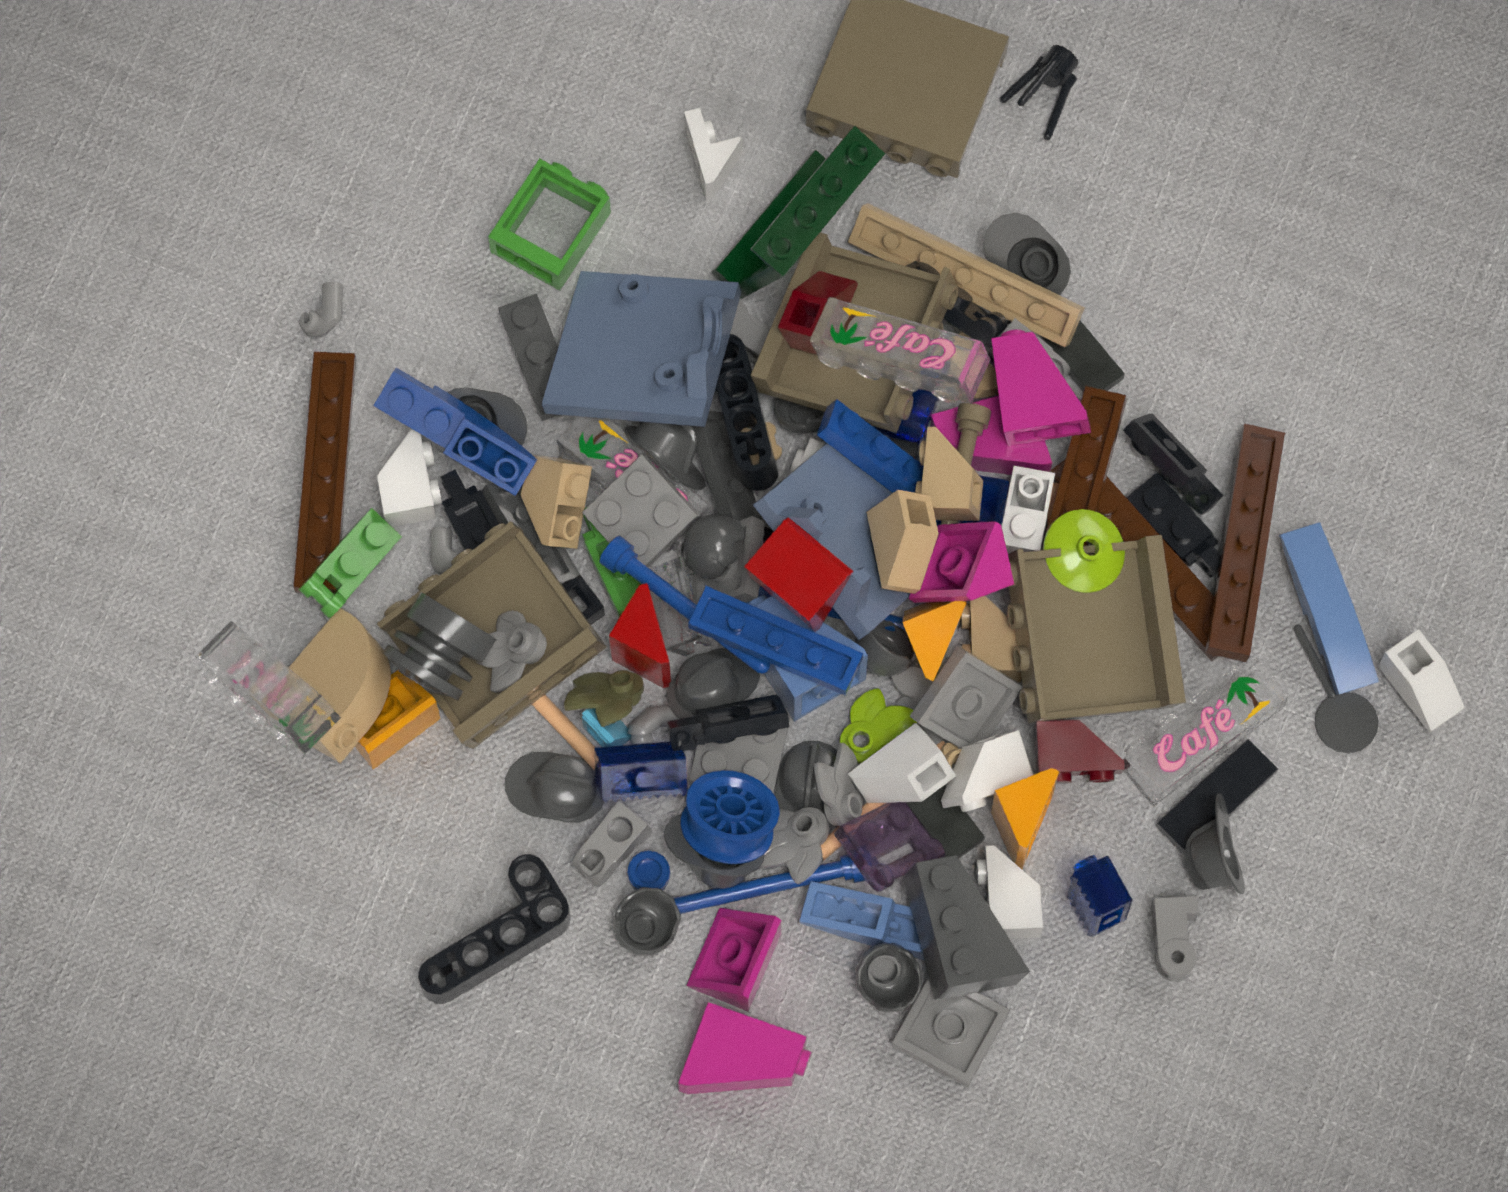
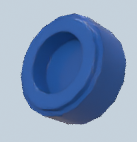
(649, 870)

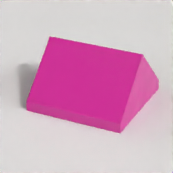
(966, 563)
(735, 956)

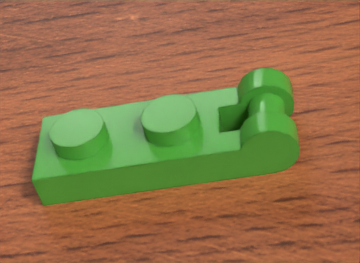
(350, 562)

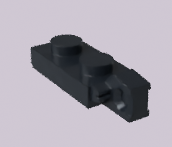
(1174, 461)
(467, 511)
(1177, 524)
(727, 722)

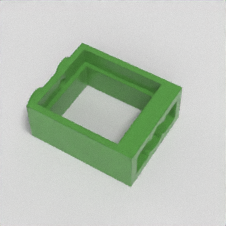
(528, 256)

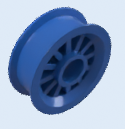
(729, 817)

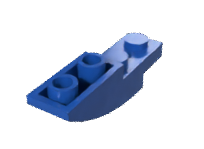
(458, 429)

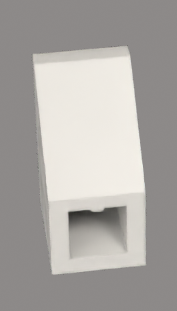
(405, 483)
(1027, 509)
(1422, 680)
(985, 768)
(903, 770)
(1010, 894)

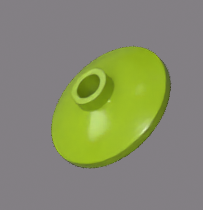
(1076, 568)

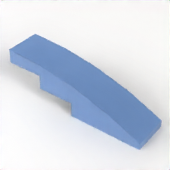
(1328, 608)
(860, 917)

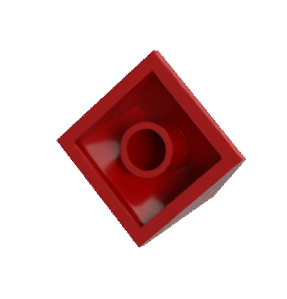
(799, 573)
(638, 640)

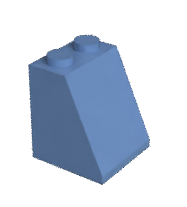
(797, 693)

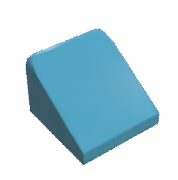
(611, 735)

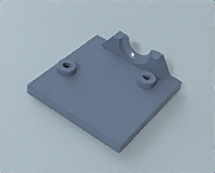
(642, 348)
(830, 503)

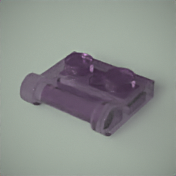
(881, 833)

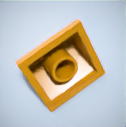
(931, 630)
(403, 717)
(1020, 812)

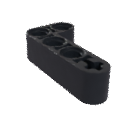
(743, 413)
(489, 937)

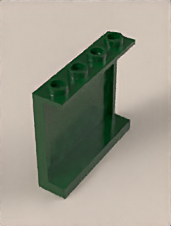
(798, 213)

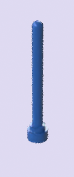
(621, 558)
(843, 868)

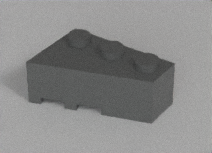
(959, 932)

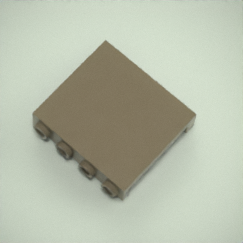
(907, 82)
(881, 287)
(480, 586)
(1095, 648)

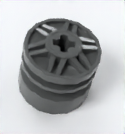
(438, 647)

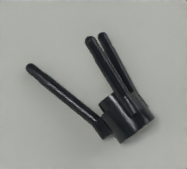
(1052, 70)

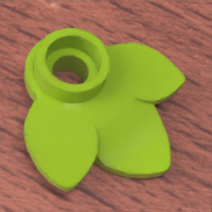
(876, 722)

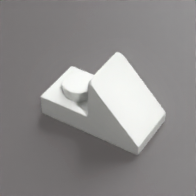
(712, 158)

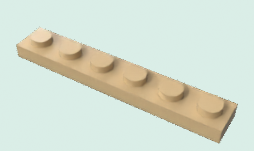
(986, 282)

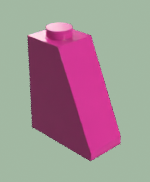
(1033, 392)
(991, 448)
(741, 1054)

